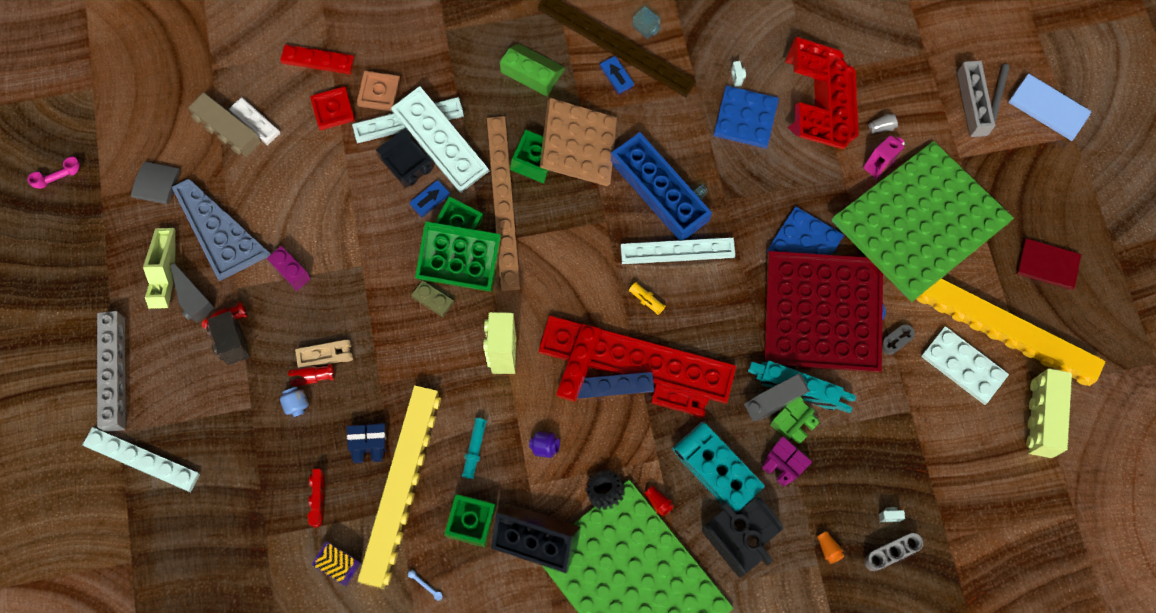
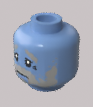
(294, 401)

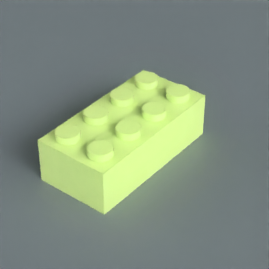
(500, 343)
(1049, 413)

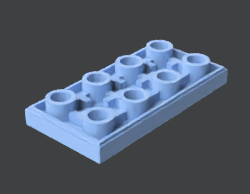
(1050, 107)

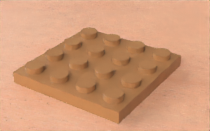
(578, 142)

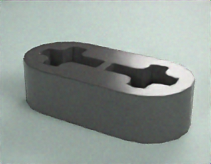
(900, 342)

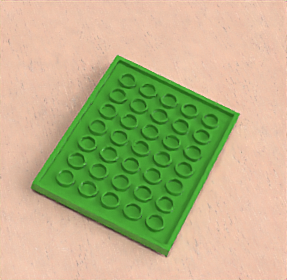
(922, 220)
(634, 565)

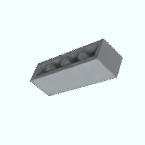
(976, 99)

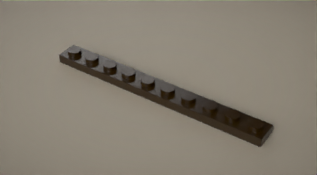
(618, 46)

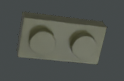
(432, 299)

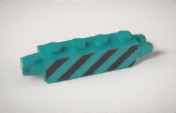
(820, 394)

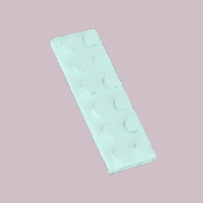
(440, 139)

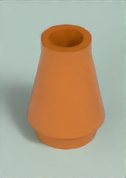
(830, 548)

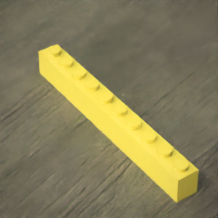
(399, 487)

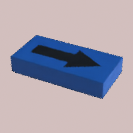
(616, 75)
(429, 198)

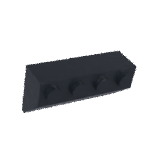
(535, 537)

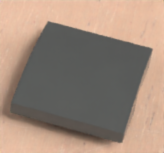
(155, 183)

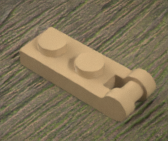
(324, 354)

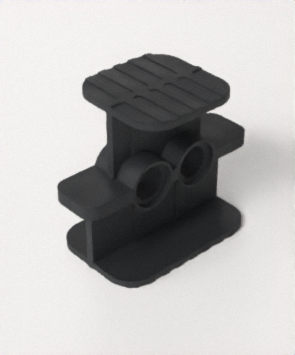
(733, 543)

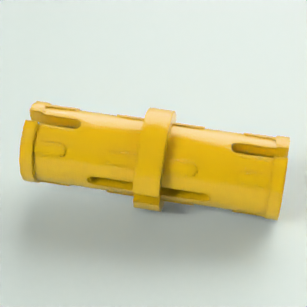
(647, 298)

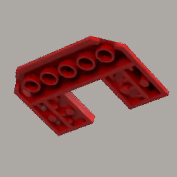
(835, 111)

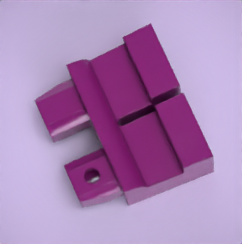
(792, 468)

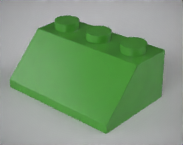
(531, 69)

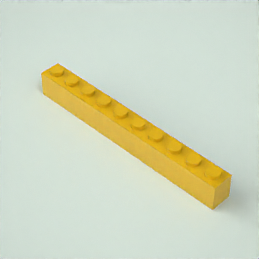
(1013, 331)

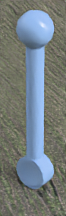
(437, 595)

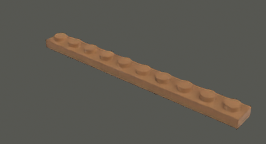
(503, 203)

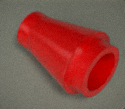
(659, 501)

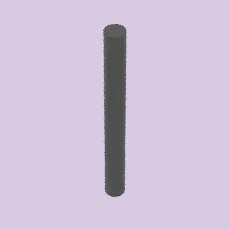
(999, 90)

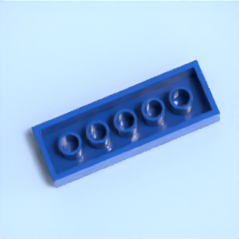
(660, 187)

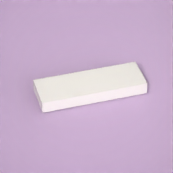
(254, 120)

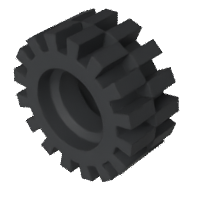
(601, 481)

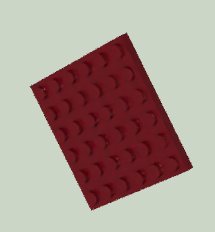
(823, 312)

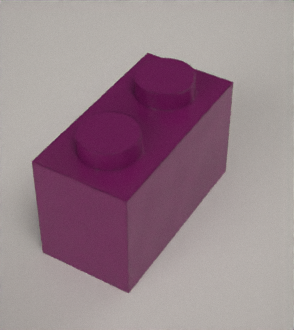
(288, 268)

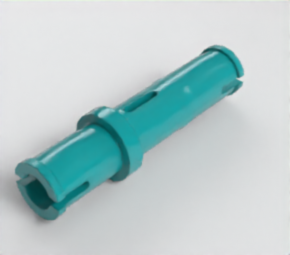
(472, 455)

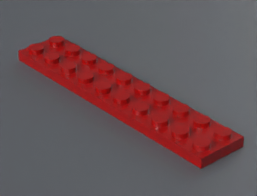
(630, 355)

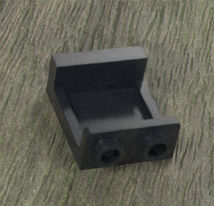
(404, 159)

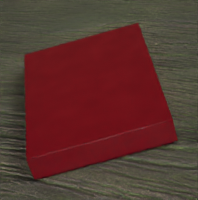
(1049, 264)

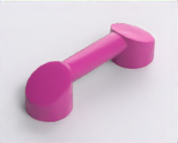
(36, 179)

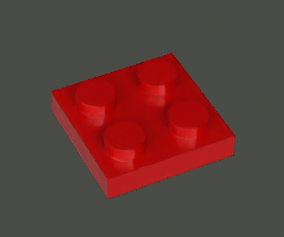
(332, 108)

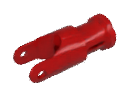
(240, 307)
(311, 374)

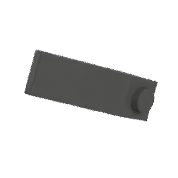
(189, 297)
(776, 398)

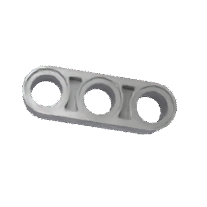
(900, 545)

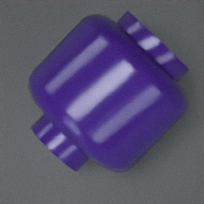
(544, 444)

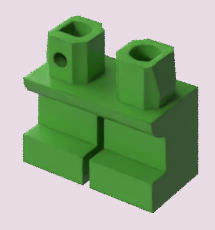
(792, 418)

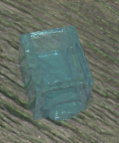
(646, 22)

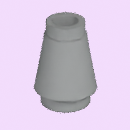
(884, 123)

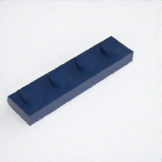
(617, 385)

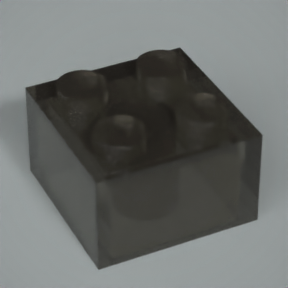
(227, 338)

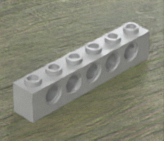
(111, 372)

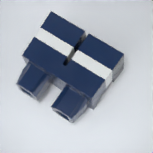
(367, 440)

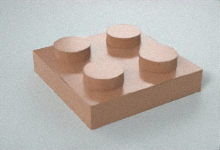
(378, 91)

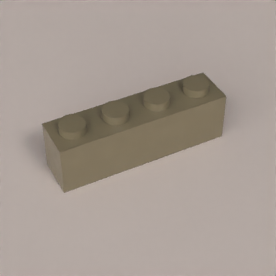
(224, 124)

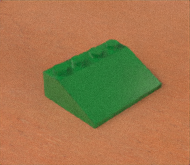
(458, 257)

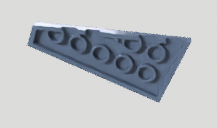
(221, 238)

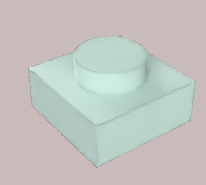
(738, 73)
(891, 515)

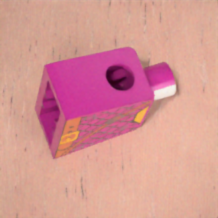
(888, 150)

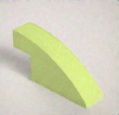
(158, 268)

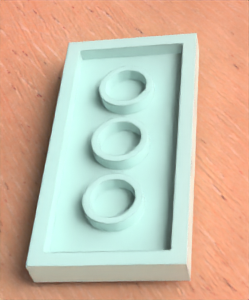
(965, 365)

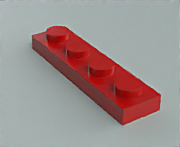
(317, 59)
(579, 363)

